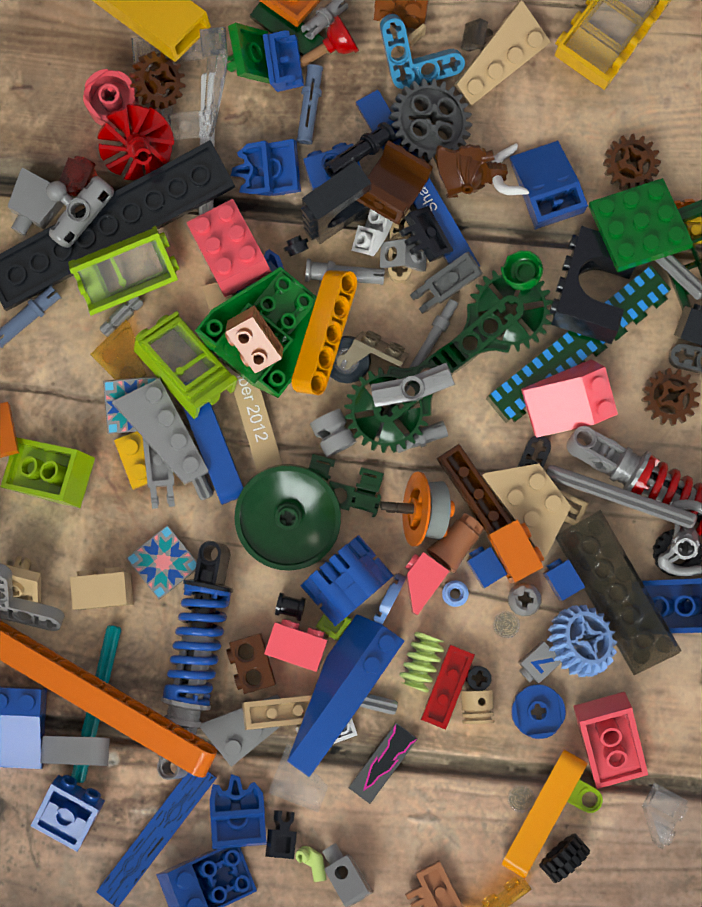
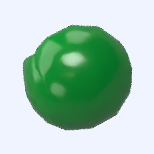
(522, 270)

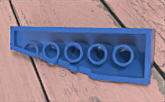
(342, 687)

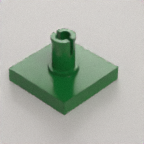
(248, 53)

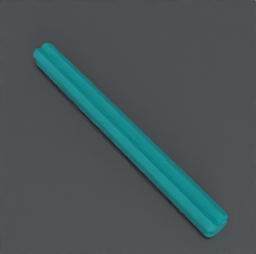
(103, 672)

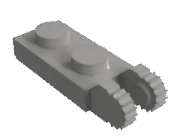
(158, 476)

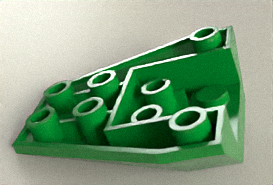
(287, 311)

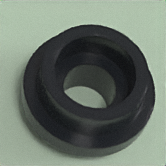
(296, 245)

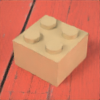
(104, 590)

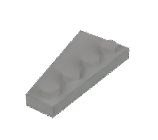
(158, 422)

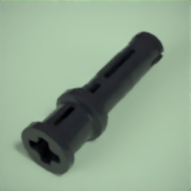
(368, 145)

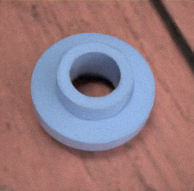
(463, 593)

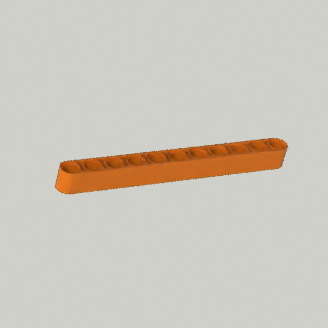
(105, 702)

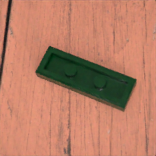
(275, 23)

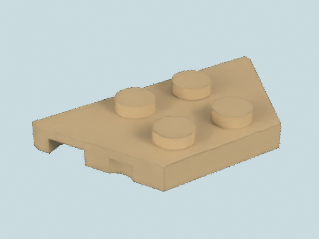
(531, 499)

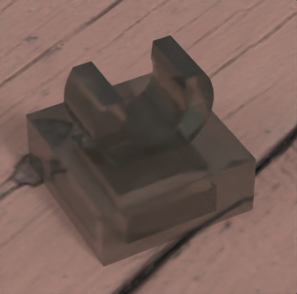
(475, 35)

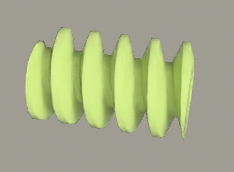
(421, 661)

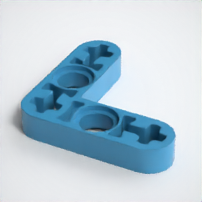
(413, 66)

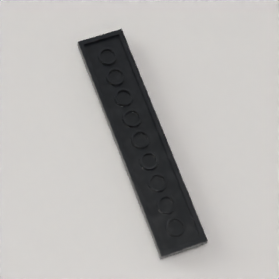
(133, 209)

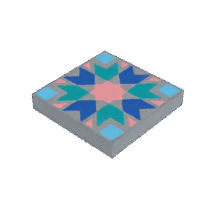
(115, 389)
(163, 562)

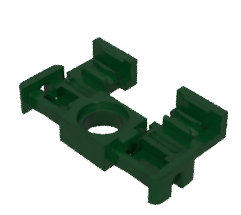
(364, 497)

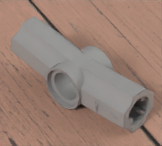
(395, 391)

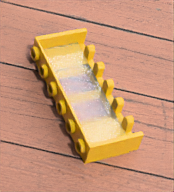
(606, 36)

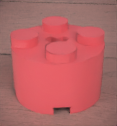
(108, 84)

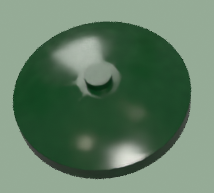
(287, 517)

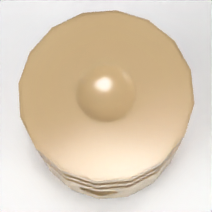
(477, 706)

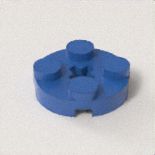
(550, 720)

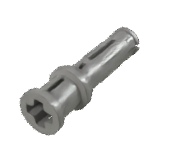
(316, 271)

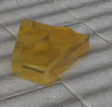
(118, 355)

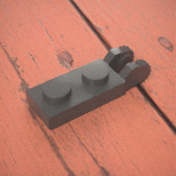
(448, 281)

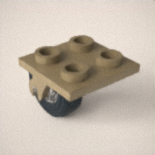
(354, 356)

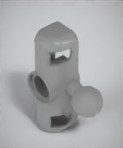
(68, 221)

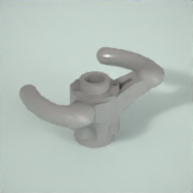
(683, 544)

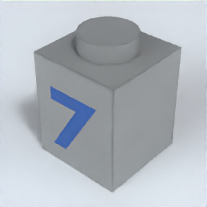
(538, 663)

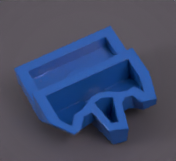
(269, 168)
(237, 815)

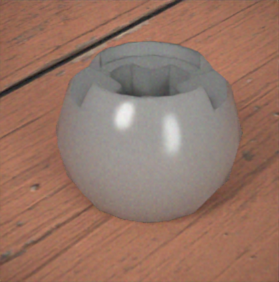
(530, 608)

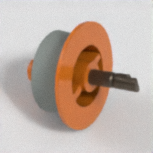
(424, 509)

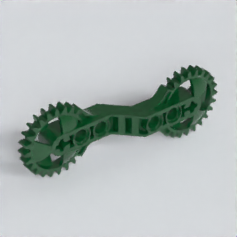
(456, 358)

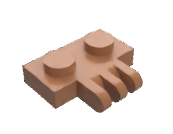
(434, 888)

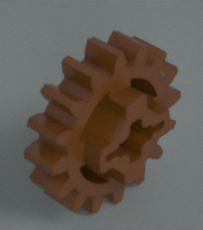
(157, 80)
(628, 152)
(674, 406)

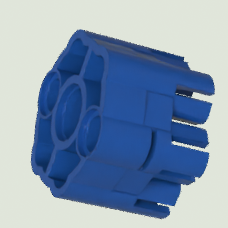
(346, 580)

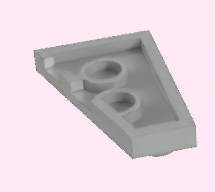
(230, 736)

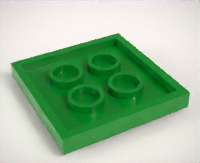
(640, 225)

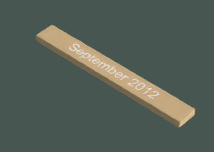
(250, 404)

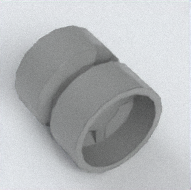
(333, 432)

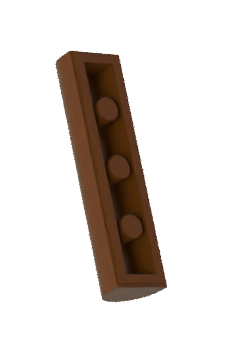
(473, 489)

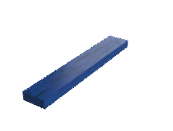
(154, 837)

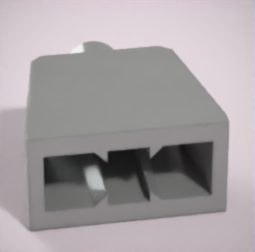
(31, 202)
(354, 886)

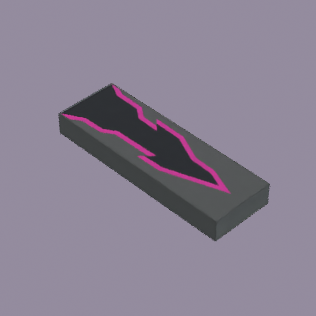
(383, 763)

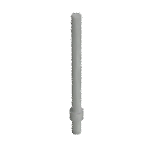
(439, 325)

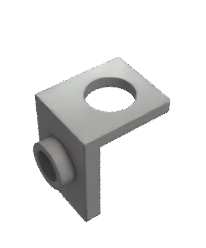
(403, 257)

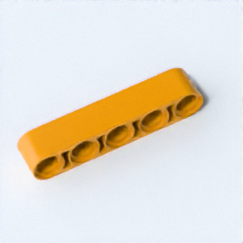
(324, 332)
(544, 813)

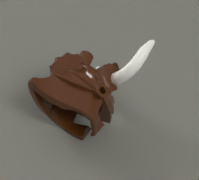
(470, 168)

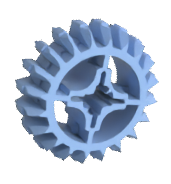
(568, 637)

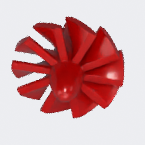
(146, 133)

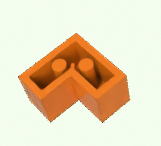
(515, 551)

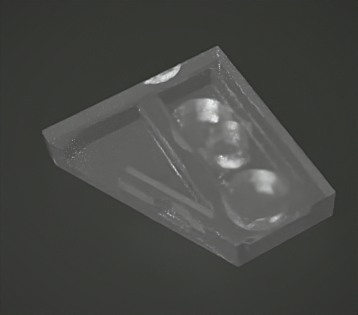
(297, 787)

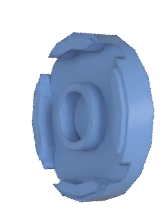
(389, 598)

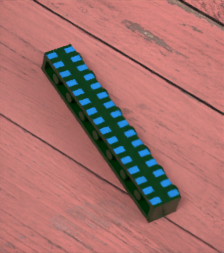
(573, 348)

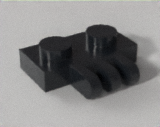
(426, 235)

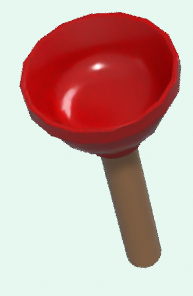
(337, 40)

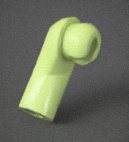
(314, 860)

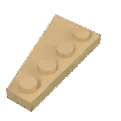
(508, 49)

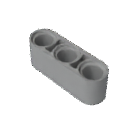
(75, 750)

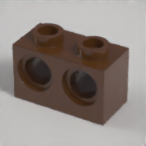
(258, 662)

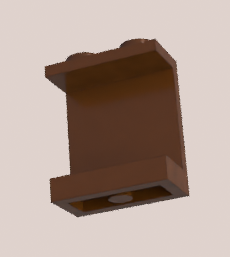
(396, 182)

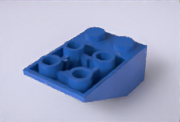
(551, 184)
(208, 880)

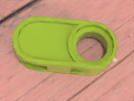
(576, 797)

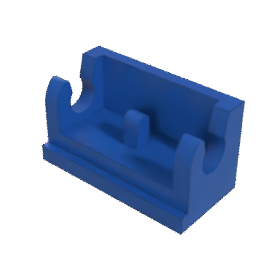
(283, 60)

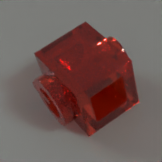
(77, 174)

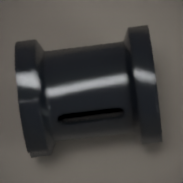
(290, 606)
(483, 684)

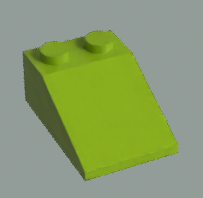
(48, 472)

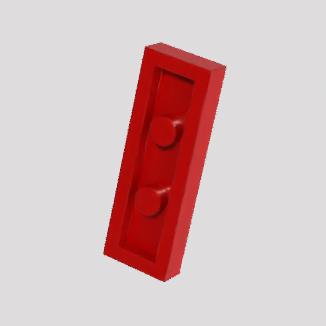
(447, 687)

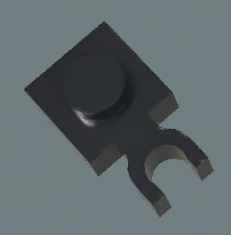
(281, 841)

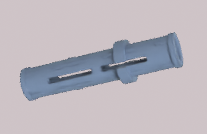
(314, 75)
(28, 315)

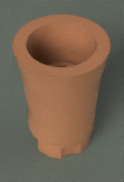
(457, 543)

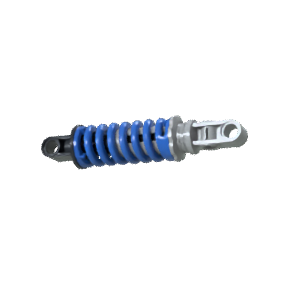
(190, 687)

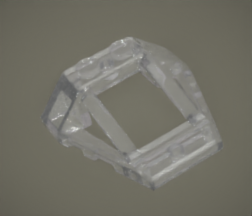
(210, 46)

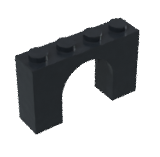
(335, 204)
(574, 308)

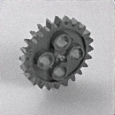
(430, 98)

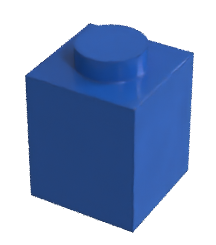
(485, 566)
(563, 579)

